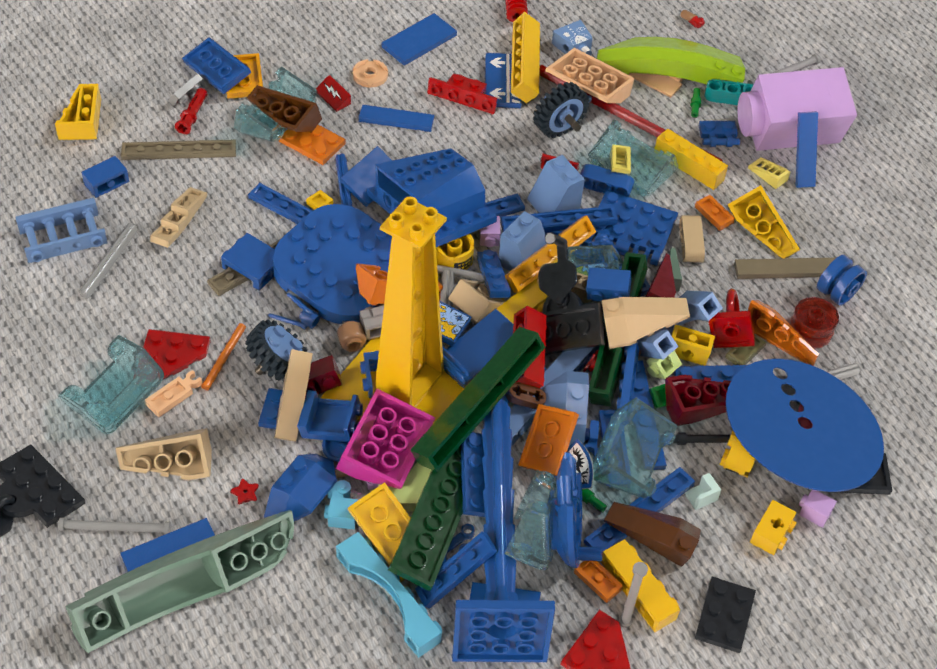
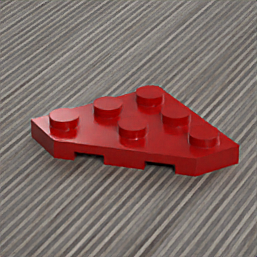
(175, 350)
(598, 646)

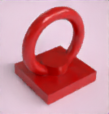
(732, 327)

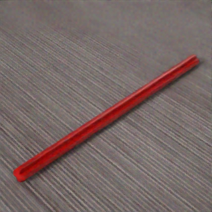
(616, 110)

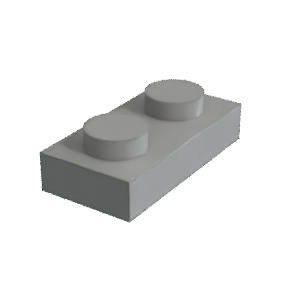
(181, 94)

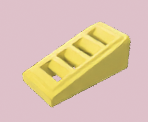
(620, 159)
(776, 178)

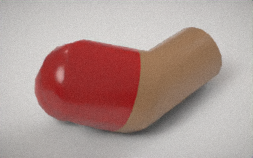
(693, 19)

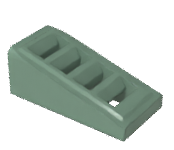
(675, 268)

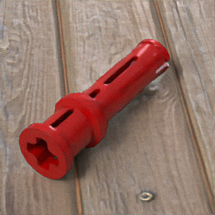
(189, 115)

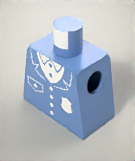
(573, 36)

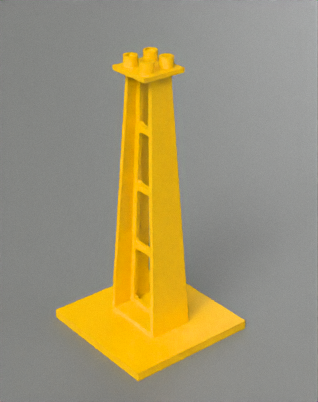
(411, 334)

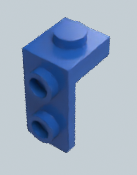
(369, 364)

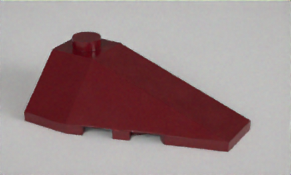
(663, 281)
(694, 399)

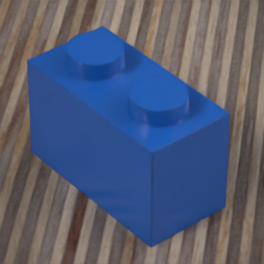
(105, 176)
(608, 284)

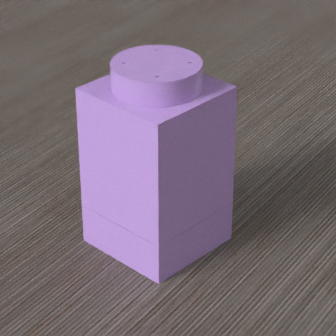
(775, 99)

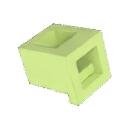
(663, 368)

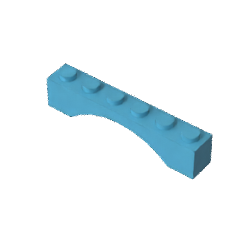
(360, 559)

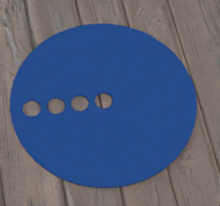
(834, 454)

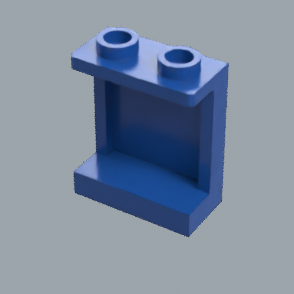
(251, 259)
(329, 418)

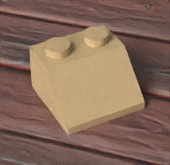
(473, 299)

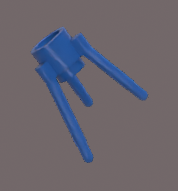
(308, 317)

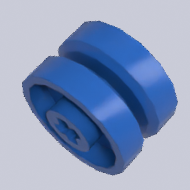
(841, 280)

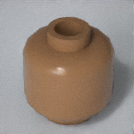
(351, 336)

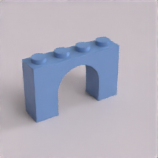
(701, 306)

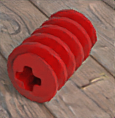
(515, 8)

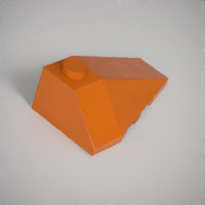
(373, 283)
(775, 329)

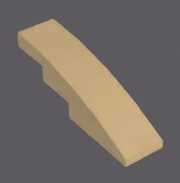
(178, 218)
(293, 395)

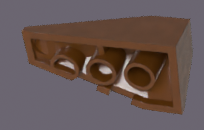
(285, 109)
(660, 532)

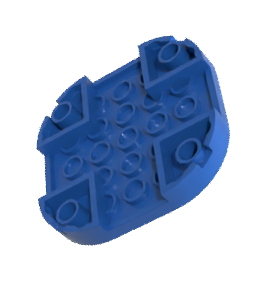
(321, 258)

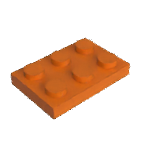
(316, 145)
(548, 439)

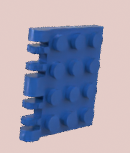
(639, 226)

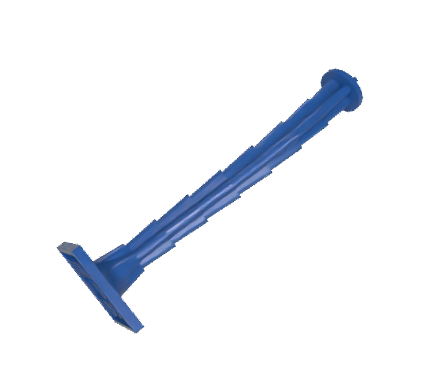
(501, 624)

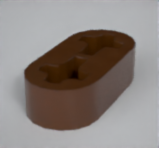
(526, 395)

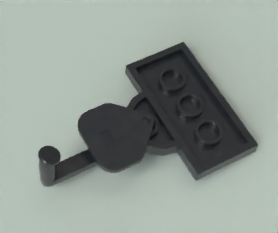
(567, 320)
(34, 488)

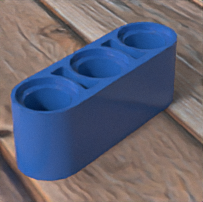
(602, 179)

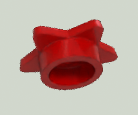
(591, 364)
(245, 497)

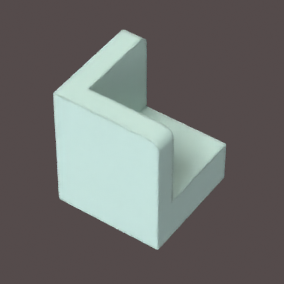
(705, 493)

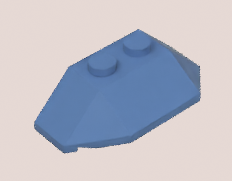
(571, 394)

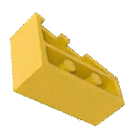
(82, 115)

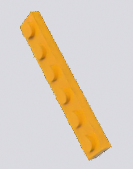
(529, 269)

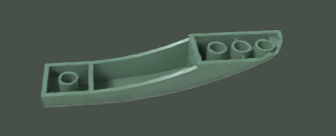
(180, 580)

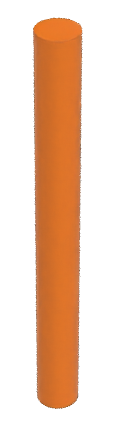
(223, 356)

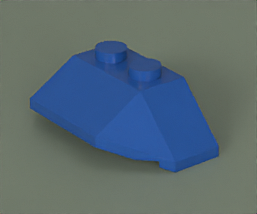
(302, 486)

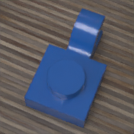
(591, 437)

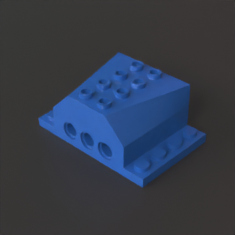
(437, 181)

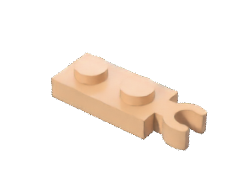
(172, 394)

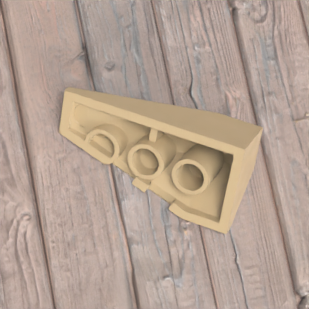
(636, 317)
(177, 454)

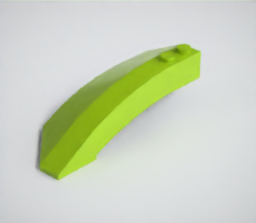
(673, 58)

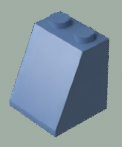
(557, 187)
(521, 240)

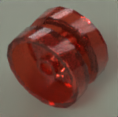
(815, 321)

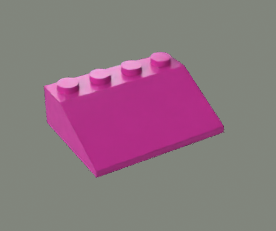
(383, 441)

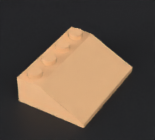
(593, 76)

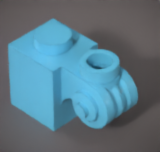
(337, 511)

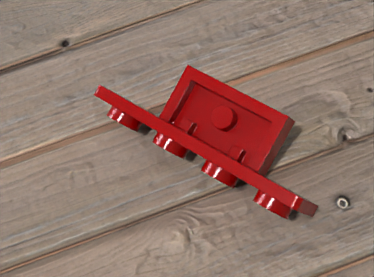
(463, 91)

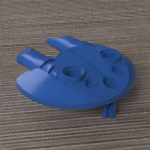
(568, 516)

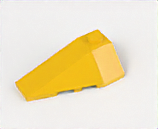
(762, 220)

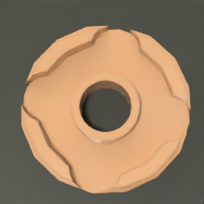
(370, 80)

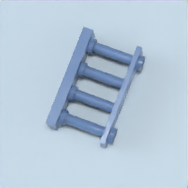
(56, 216)

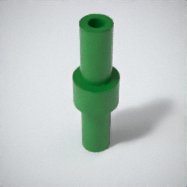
(695, 102)
(589, 497)

